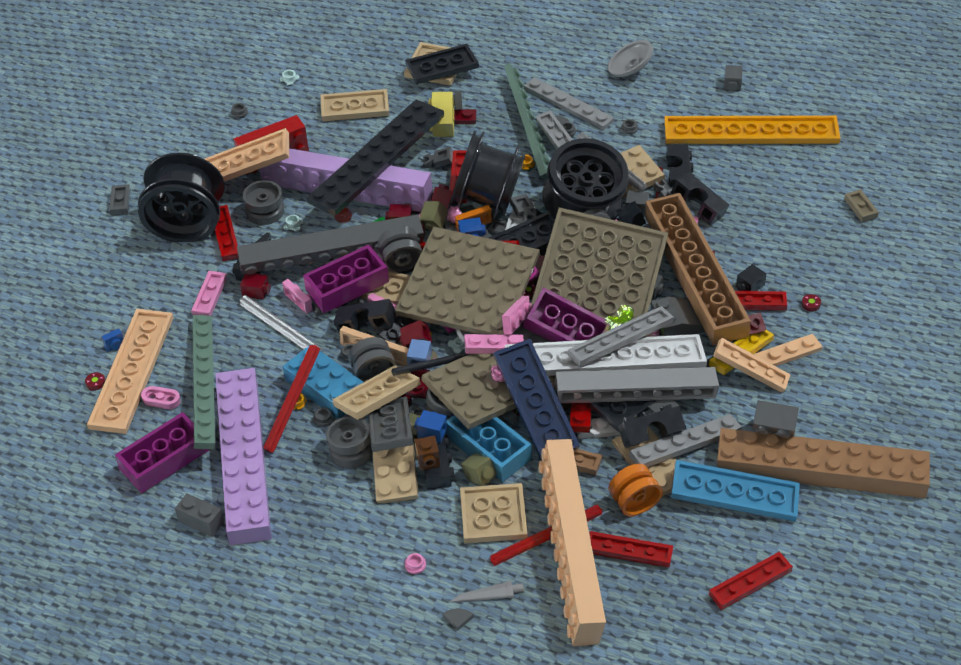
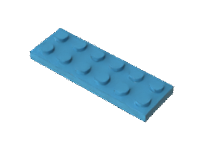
(735, 490)

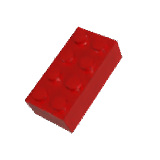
(293, 125)

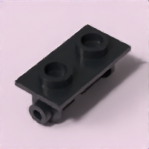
(393, 334)

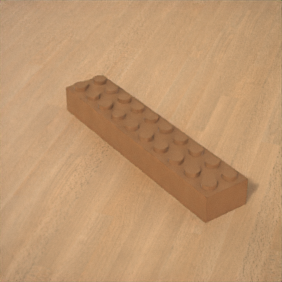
(698, 270)
(826, 462)

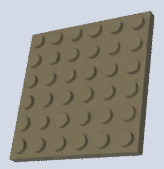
(601, 263)
(466, 281)

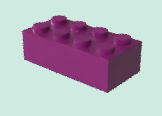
(346, 278)
(562, 320)
(159, 453)

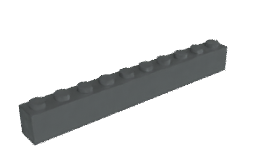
(318, 245)

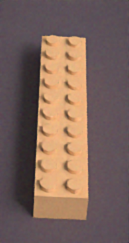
(572, 544)

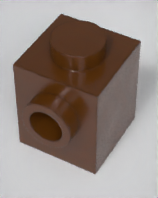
(427, 453)

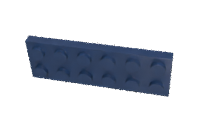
(534, 395)

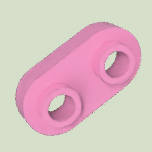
(162, 397)

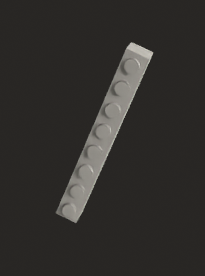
(636, 385)

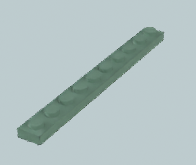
(527, 118)
(203, 383)

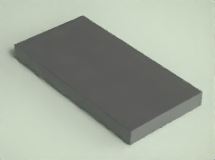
(391, 426)

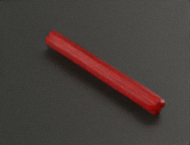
(291, 399)
(535, 540)

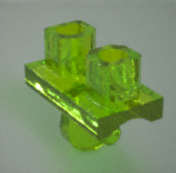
(624, 314)

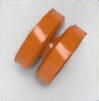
(635, 490)

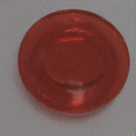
(344, 216)

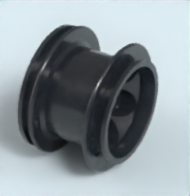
(487, 175)
(585, 177)
(181, 197)

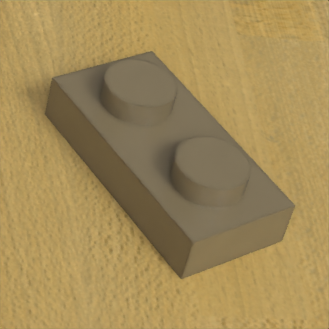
(861, 205)

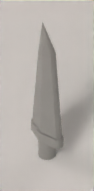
(498, 591)

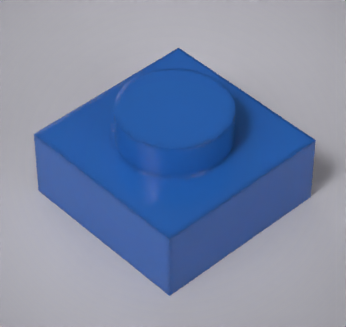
(112, 340)

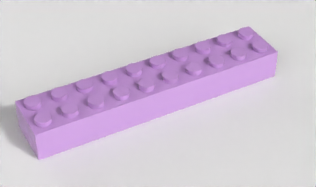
(309, 170)
(242, 457)

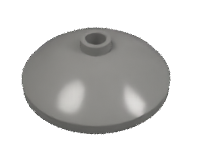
(630, 58)

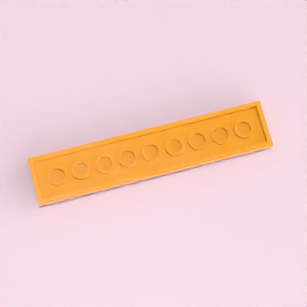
(751, 130)

